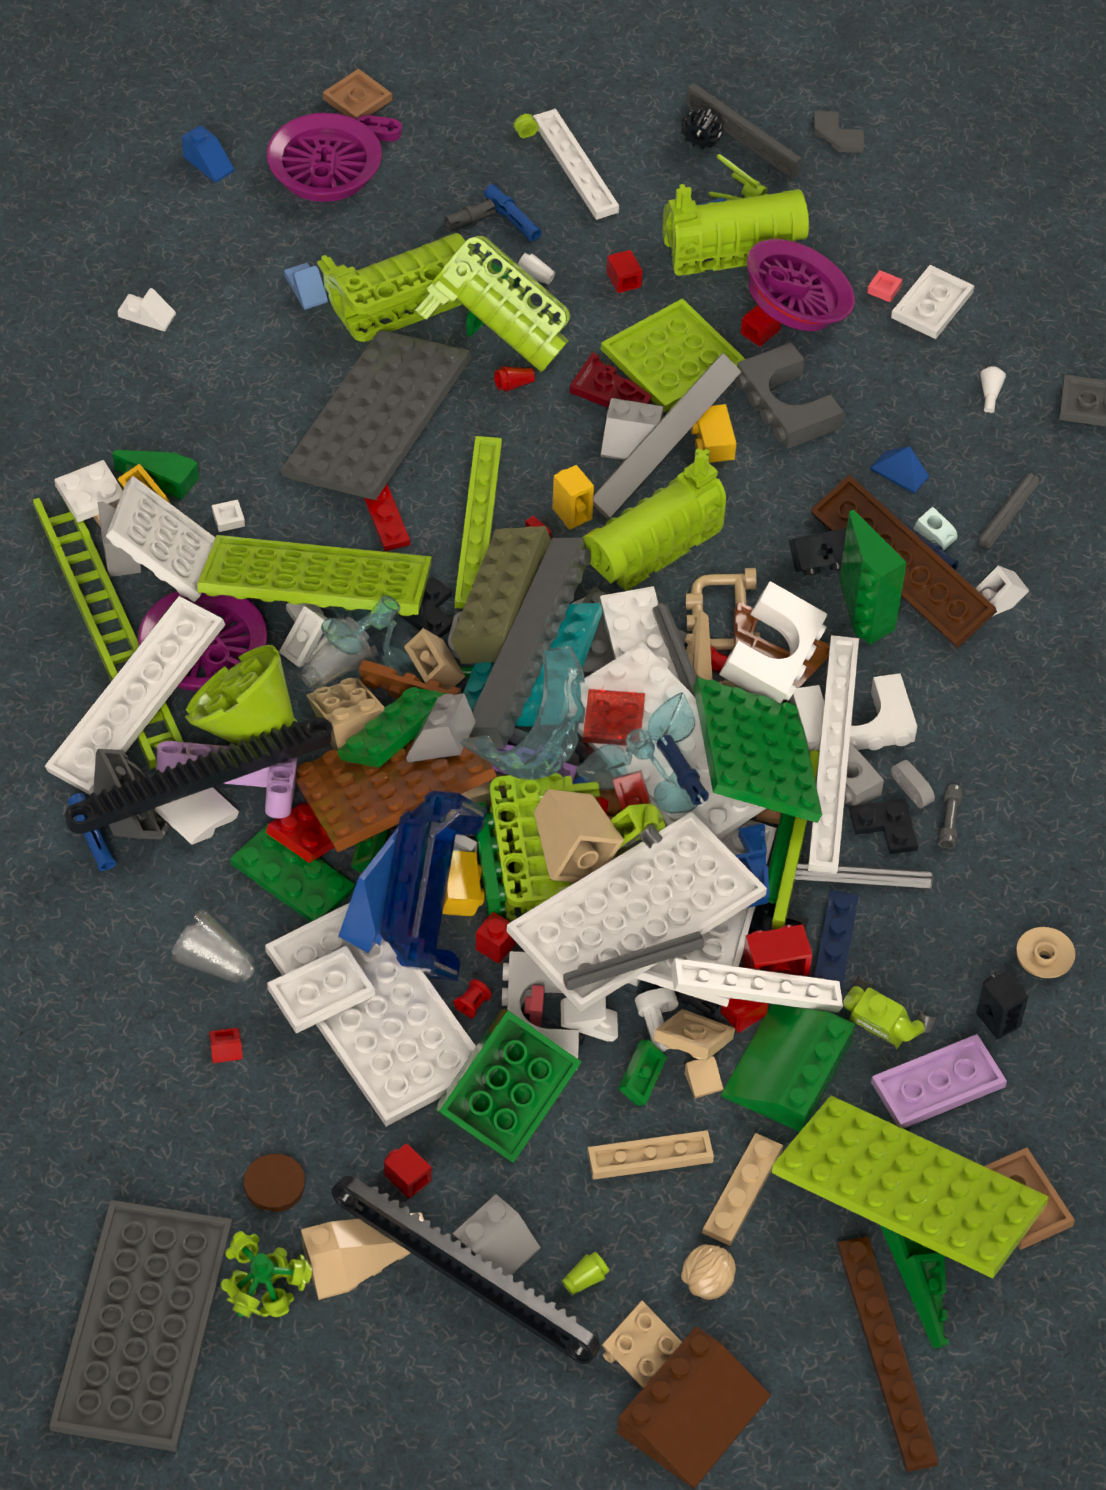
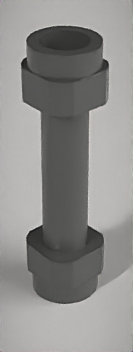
(952, 799)

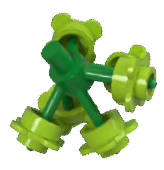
(266, 1270)

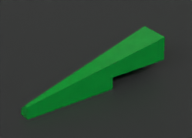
(925, 1281)

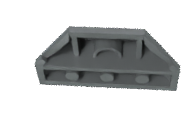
(113, 769)

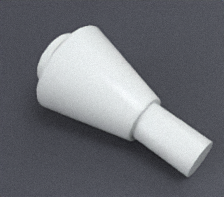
(992, 381)

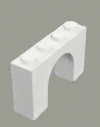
(799, 625)
(892, 725)
(522, 975)

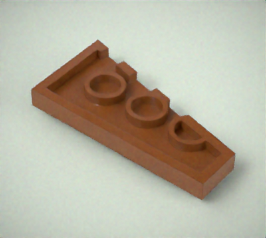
(381, 676)

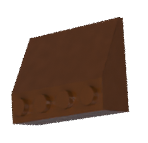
(693, 1408)

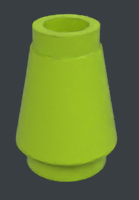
(586, 1273)

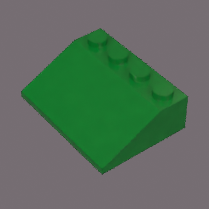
(870, 580)
(790, 1063)
(507, 1085)

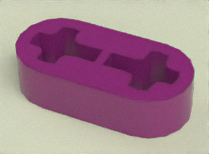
(381, 127)

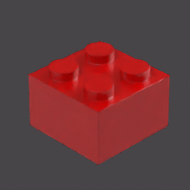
(778, 951)

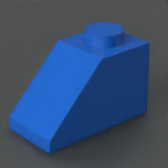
(206, 153)

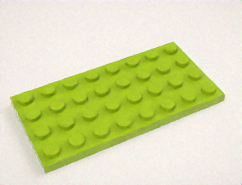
(313, 574)
(911, 1186)

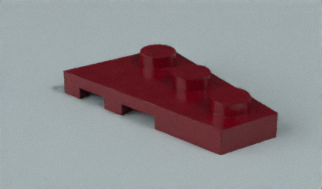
(601, 383)

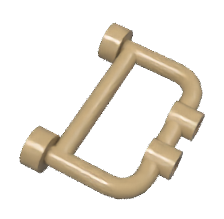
(694, 600)

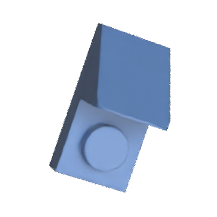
(306, 285)

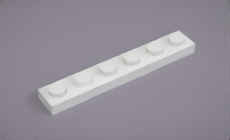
(576, 164)
(756, 985)

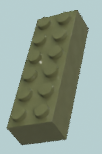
(499, 592)

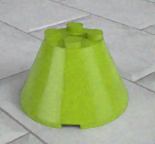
(244, 698)

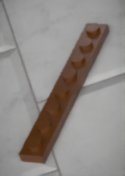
(887, 1354)

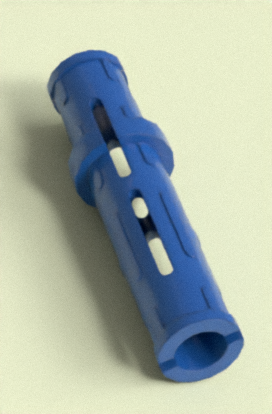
(506, 206)
(103, 855)

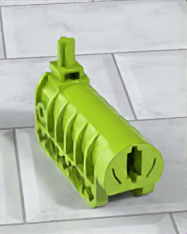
(729, 228)
(387, 287)
(499, 302)
(660, 526)
(526, 845)

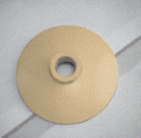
(1045, 942)

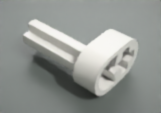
(652, 1005)

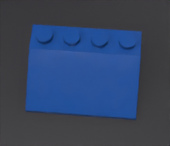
(366, 908)

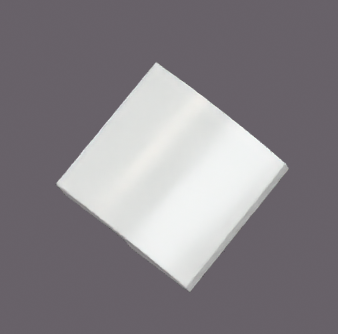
(198, 814)

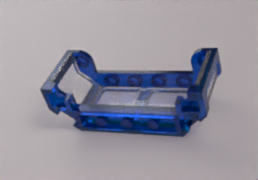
(421, 879)

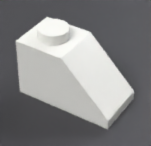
(1002, 589)

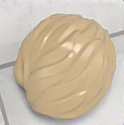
(709, 1271)

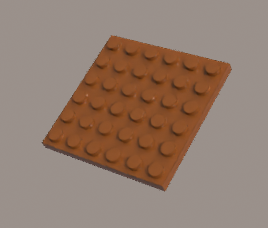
(364, 800)

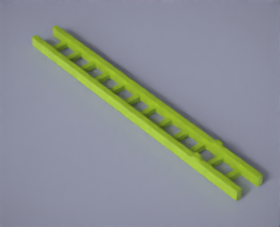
(91, 621)

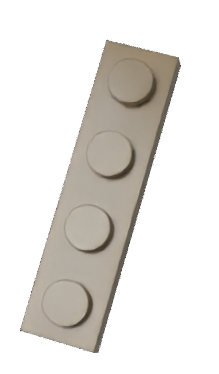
(650, 1154)
(742, 1189)

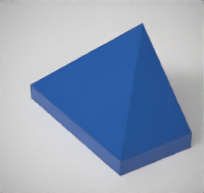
(901, 468)

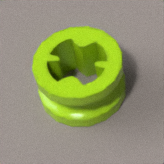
(526, 125)

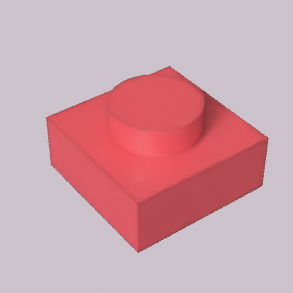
(884, 286)
(535, 1004)

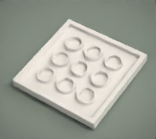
(160, 538)

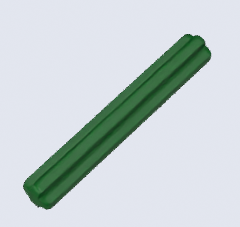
(779, 855)

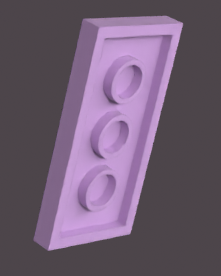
(938, 1081)

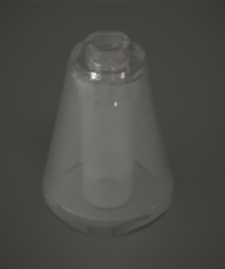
(328, 663)
(213, 950)

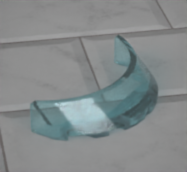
(555, 728)

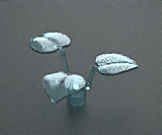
(381, 616)
(609, 761)

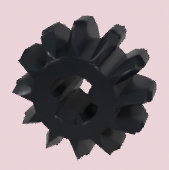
(701, 127)

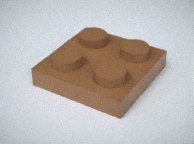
(357, 95)

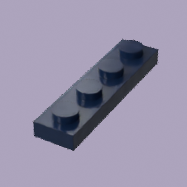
(836, 936)

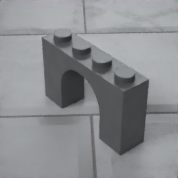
(789, 422)

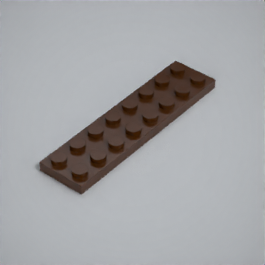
(929, 581)

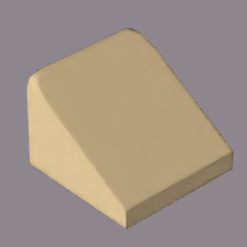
(703, 1077)

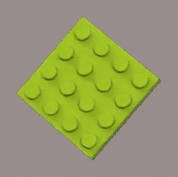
(668, 352)

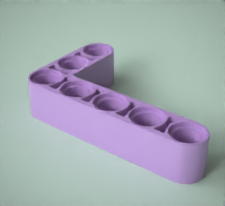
(277, 778)

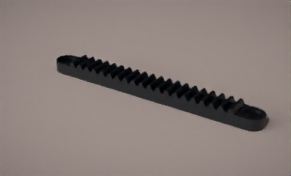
(198, 774)
(466, 1269)

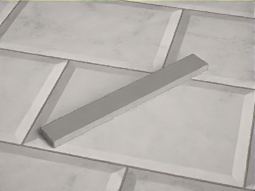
(665, 436)

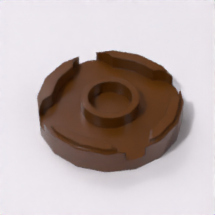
(274, 1182)

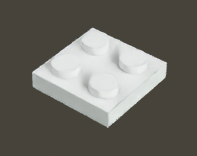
(86, 488)

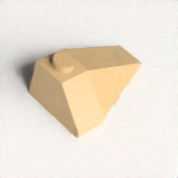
(347, 1254)

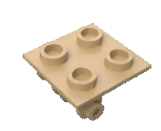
(641, 1344)

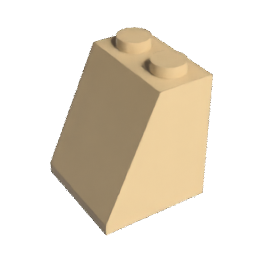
(574, 834)

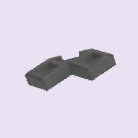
(843, 140)

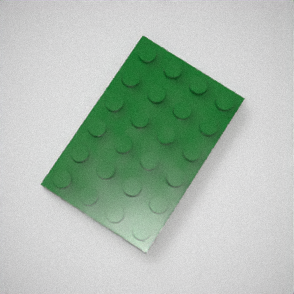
(756, 750)

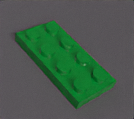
(391, 729)
(491, 867)
(303, 886)

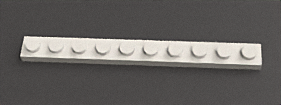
(834, 754)

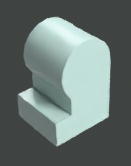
(936, 528)

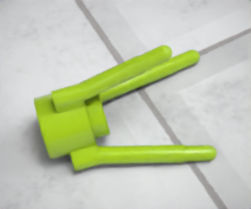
(751, 186)

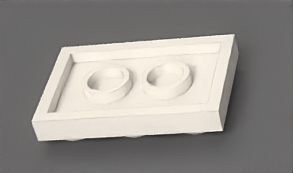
(932, 301)
(321, 989)

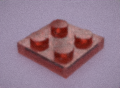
(612, 716)

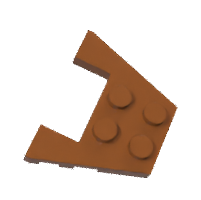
(743, 631)

